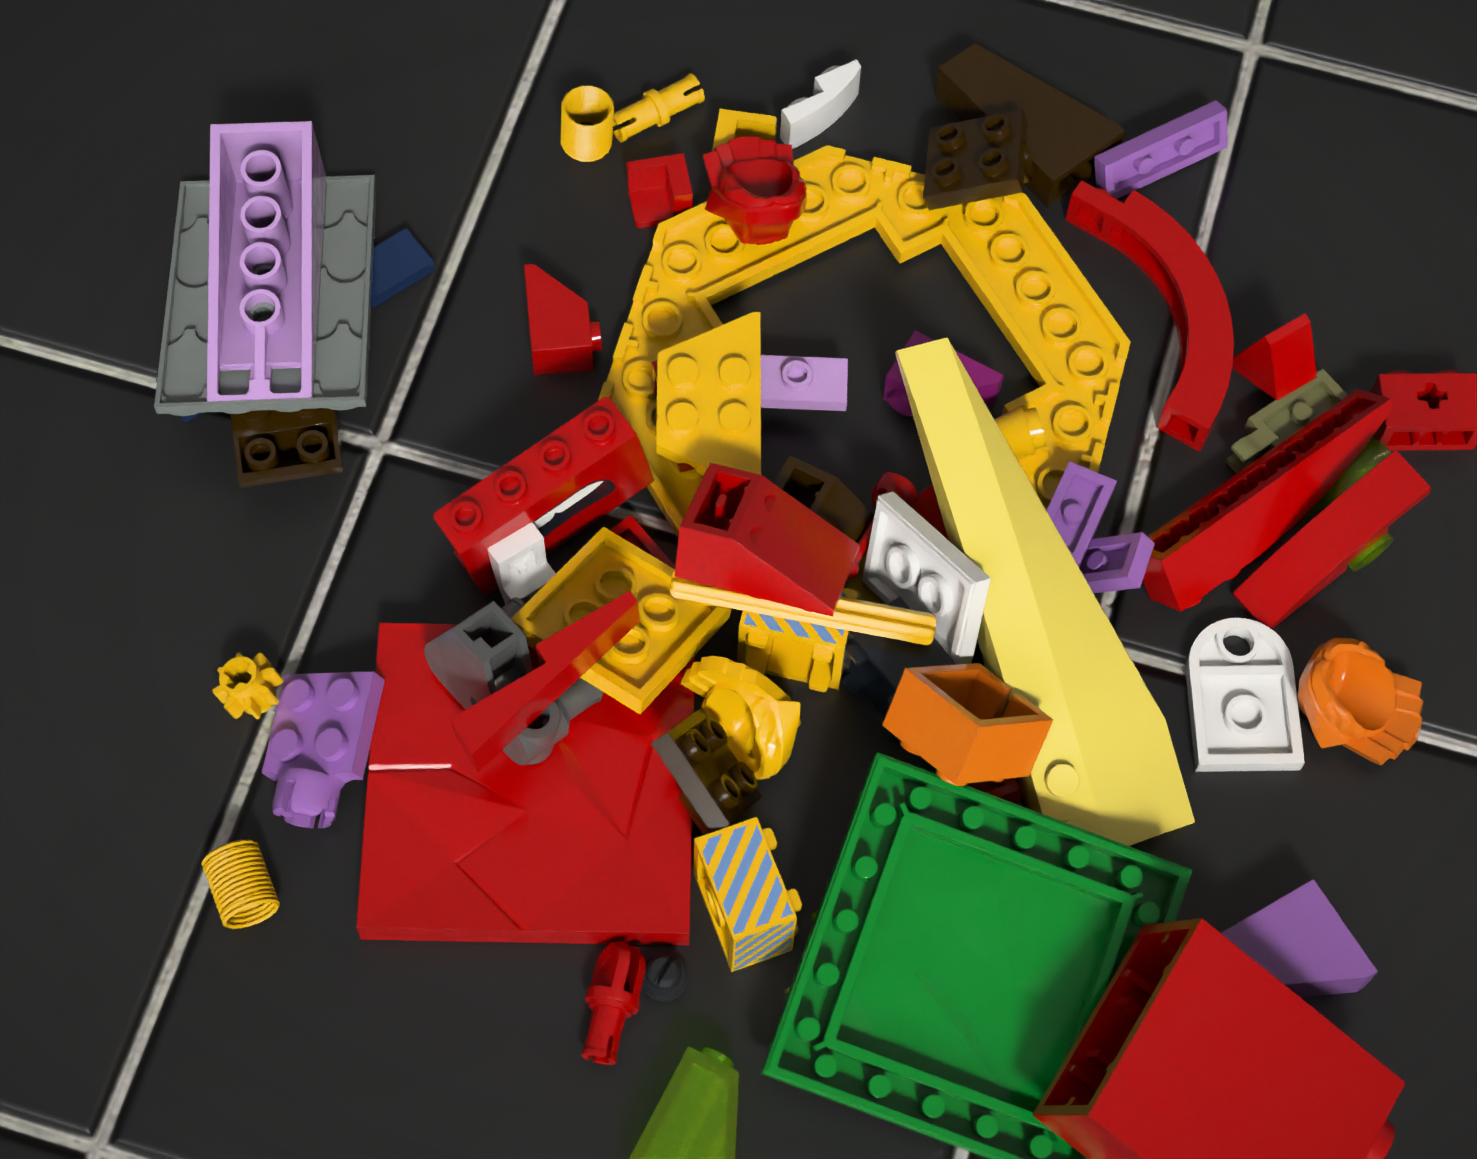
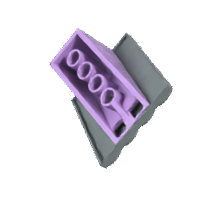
(268, 279)

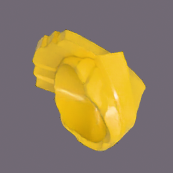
(751, 710)

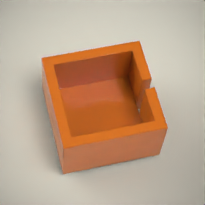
(956, 723)

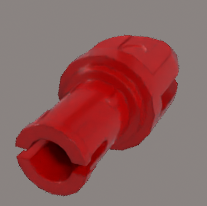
(612, 998)

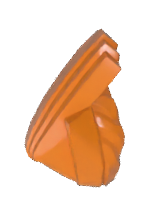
(1359, 701)

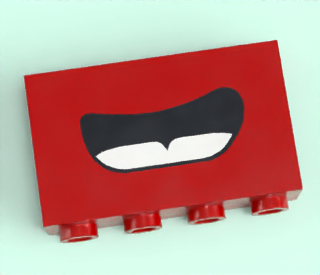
(555, 484)

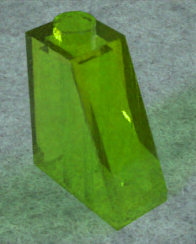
(695, 1111)

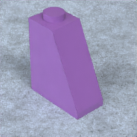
(1304, 944)

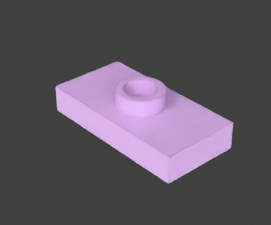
(804, 383)

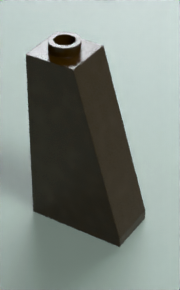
(1060, 130)

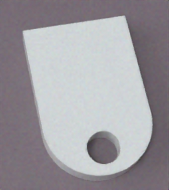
(1245, 704)

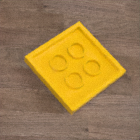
(650, 653)

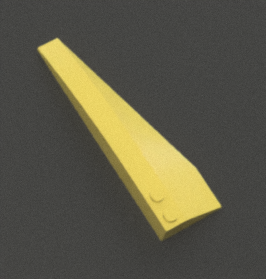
(1041, 627)

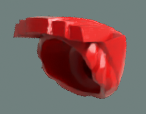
(755, 188)

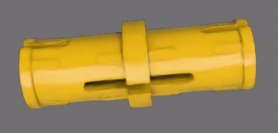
(657, 107)

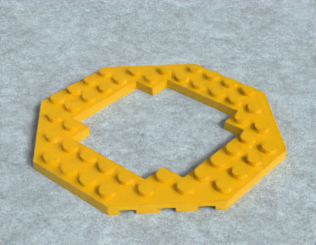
(996, 244)

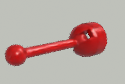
(886, 483)

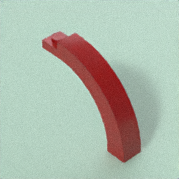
(1190, 290)

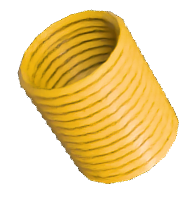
(587, 105)
(240, 884)

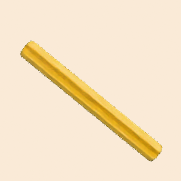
(849, 614)

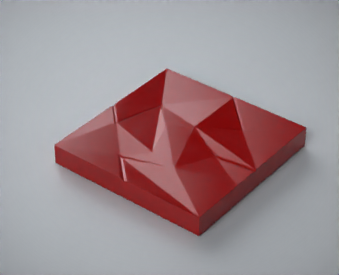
(520, 852)

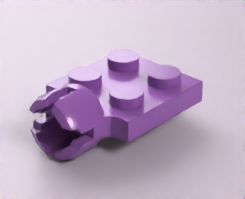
(320, 742)

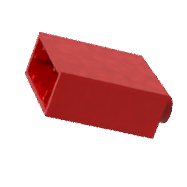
(1214, 1062)

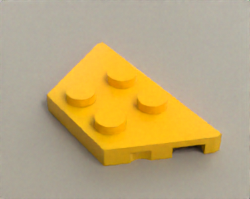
(712, 398)

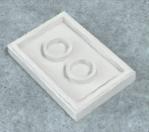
(928, 573)

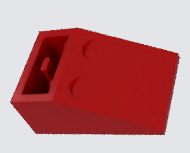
(762, 543)

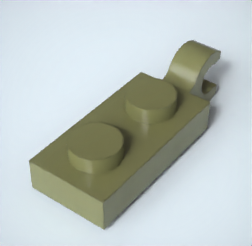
(1284, 418)

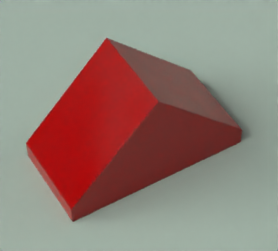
(1280, 359)

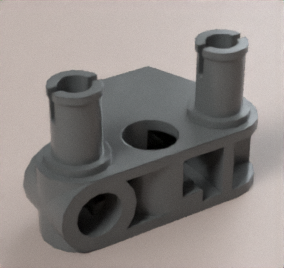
(492, 652)

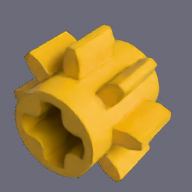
(248, 685)

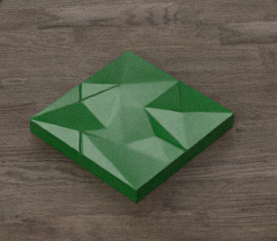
(960, 960)

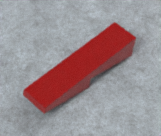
(563, 659)

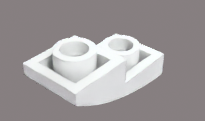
(832, 96)

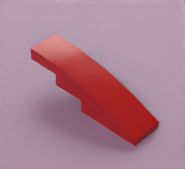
(1332, 541)

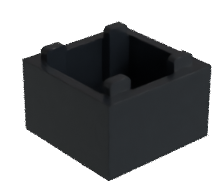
(877, 664)

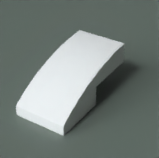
(520, 564)

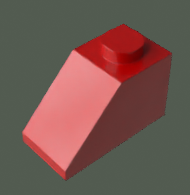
(559, 326)

